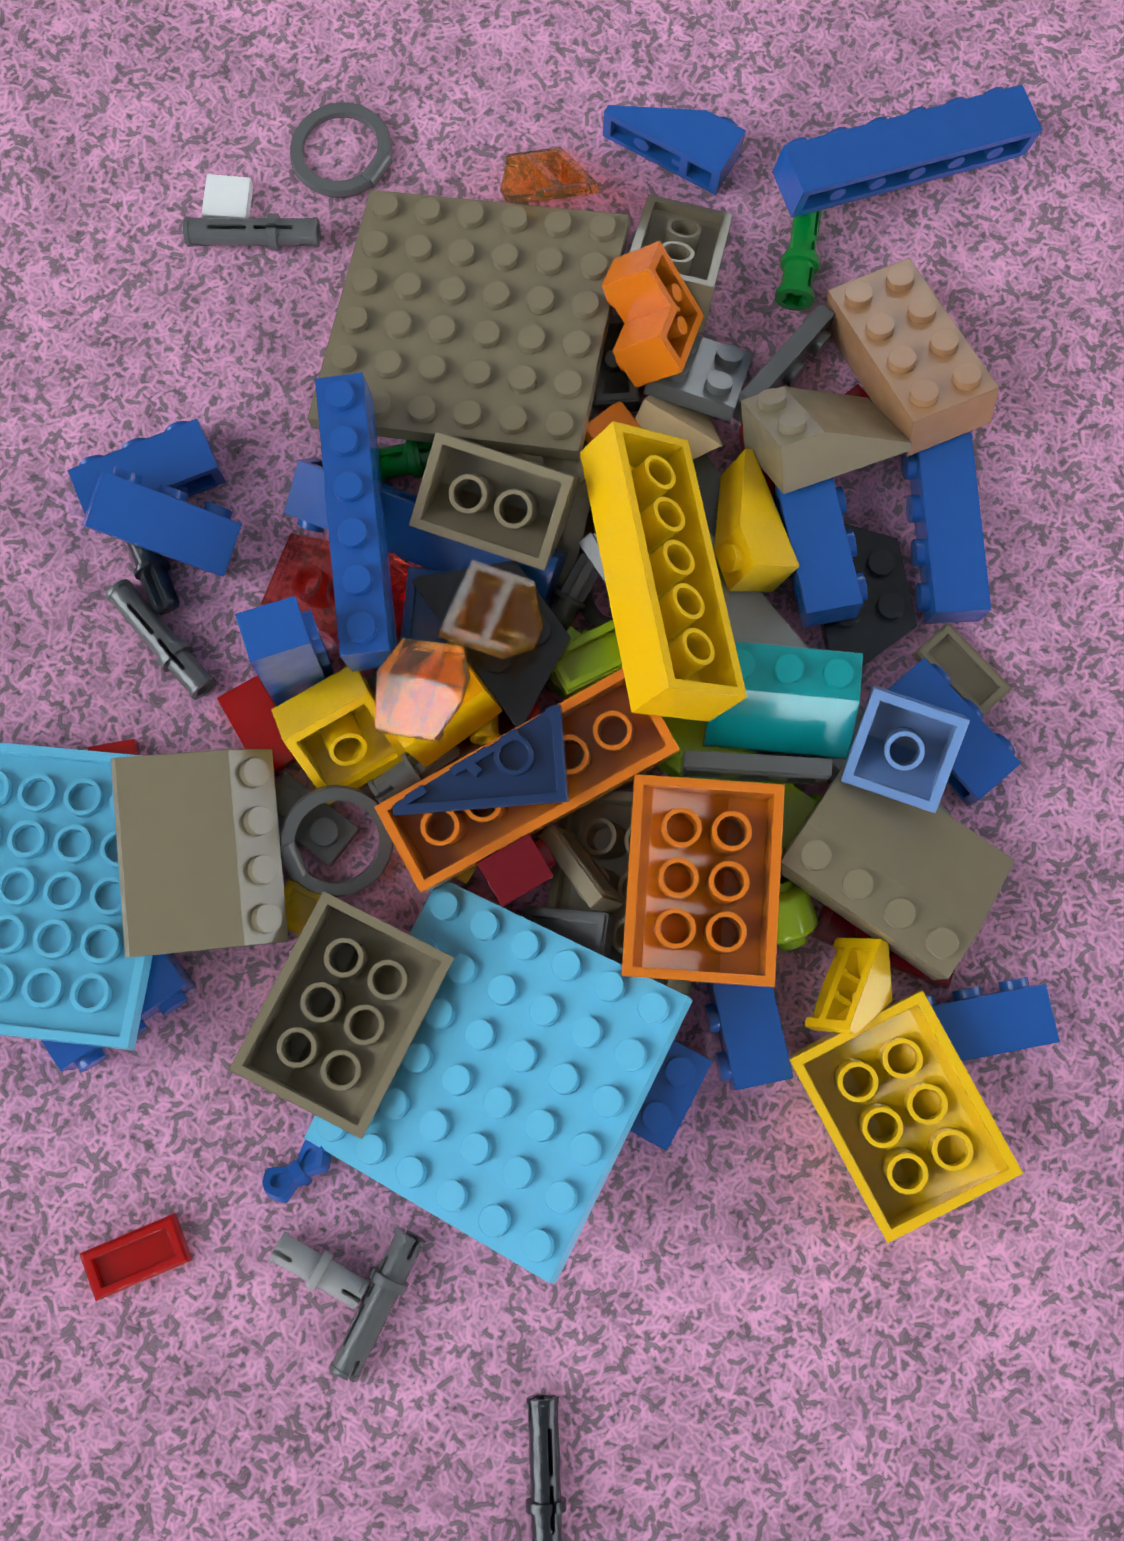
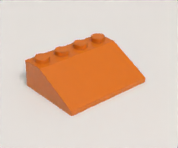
(703, 881)

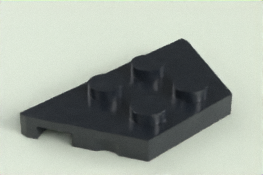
(889, 608)
(514, 679)

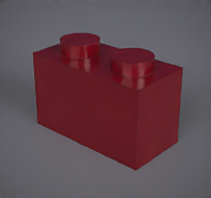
(517, 869)

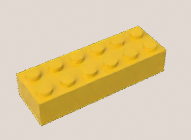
(661, 575)

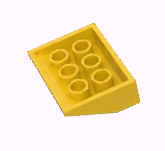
(905, 1116)

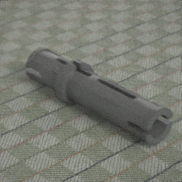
(252, 231)
(161, 640)
(371, 1316)

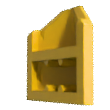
(854, 986)

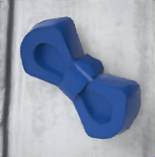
(282, 1182)

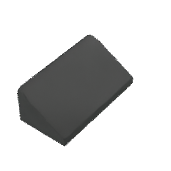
(612, 382)

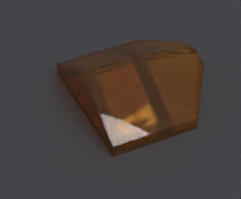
(545, 177)
(494, 612)
(420, 689)

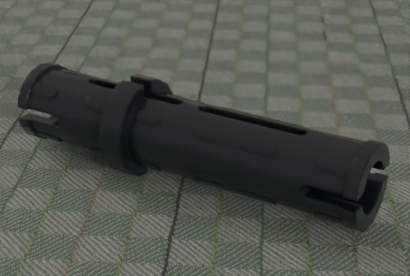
(545, 1497)

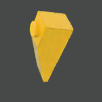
(749, 531)

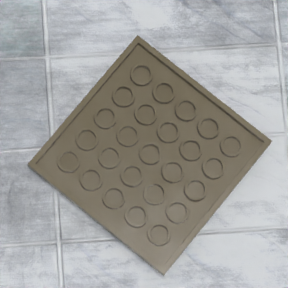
(477, 319)

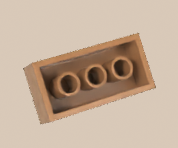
(911, 356)

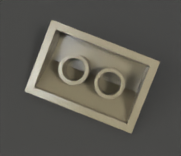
(493, 500)

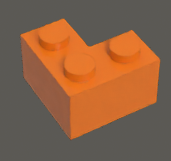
(656, 314)

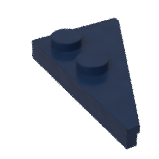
(516, 770)

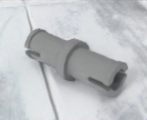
(319, 1270)

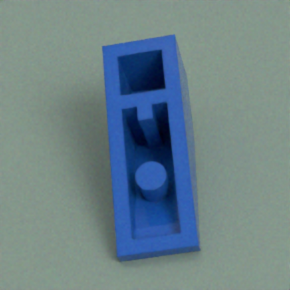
(680, 140)

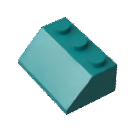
(794, 702)

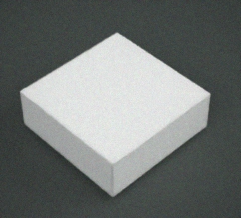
(227, 196)

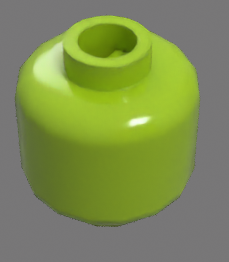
(795, 916)

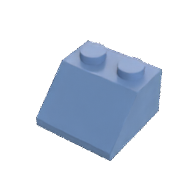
(904, 748)

